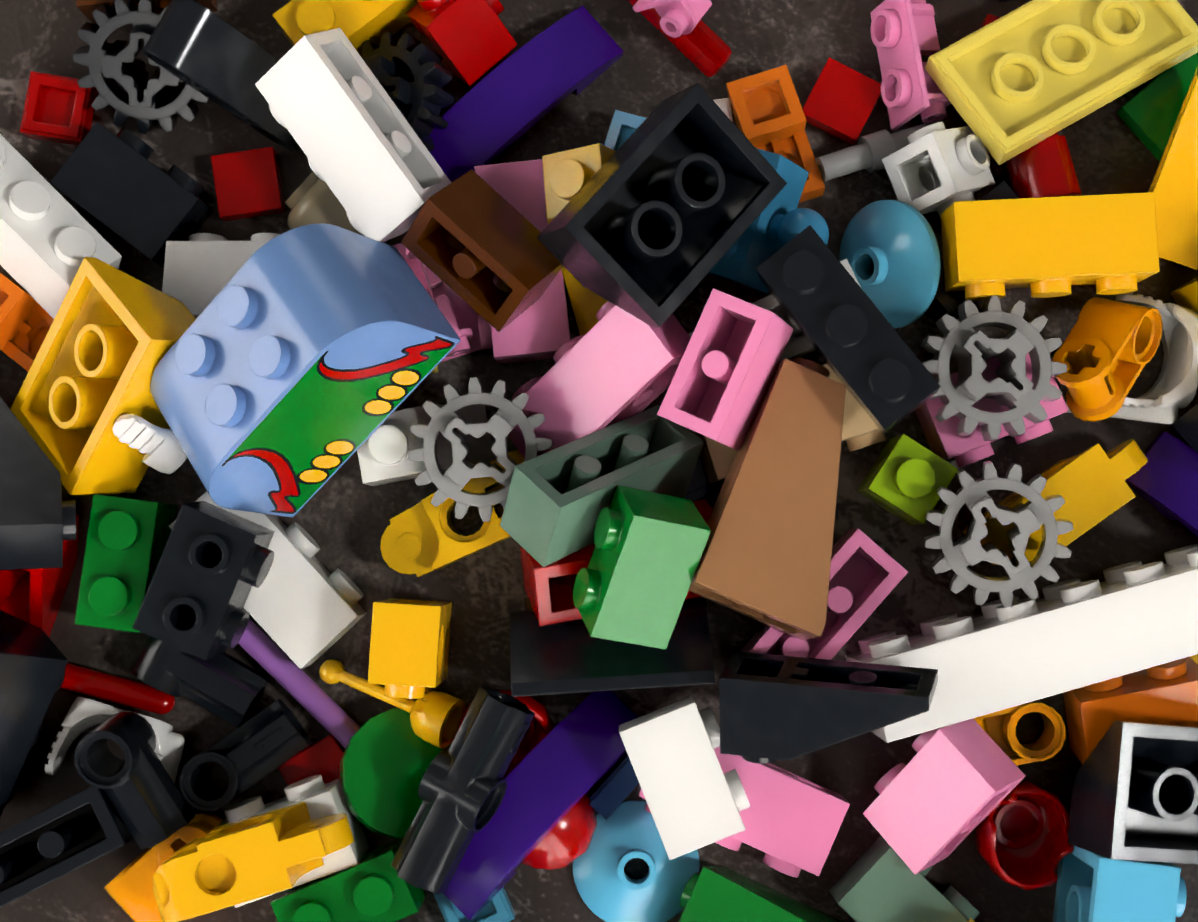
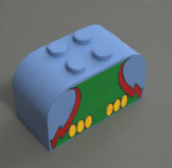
(298, 365)

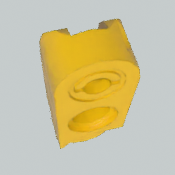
(1091, 488)
(424, 535)
(246, 861)

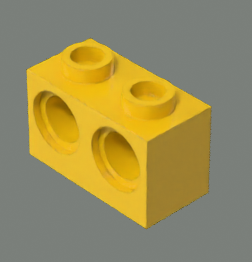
(409, 646)

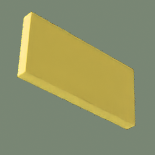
(1057, 64)

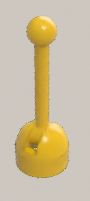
(431, 717)

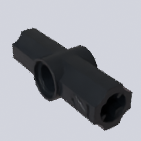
(462, 790)

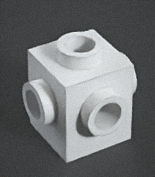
(939, 168)

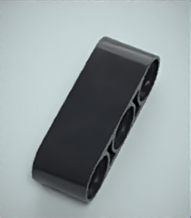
(217, 64)

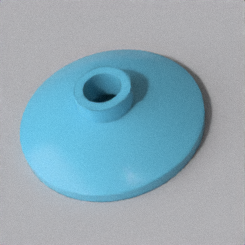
(893, 259)
(601, 874)

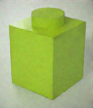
(907, 479)

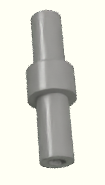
(866, 154)

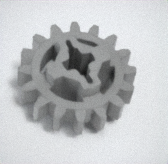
(1011, 386)
(461, 471)
(1026, 520)

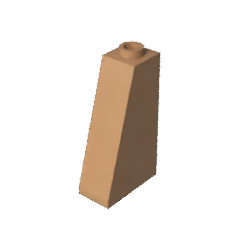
(779, 506)

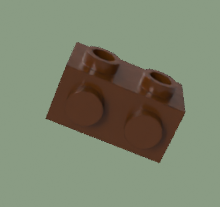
(482, 249)

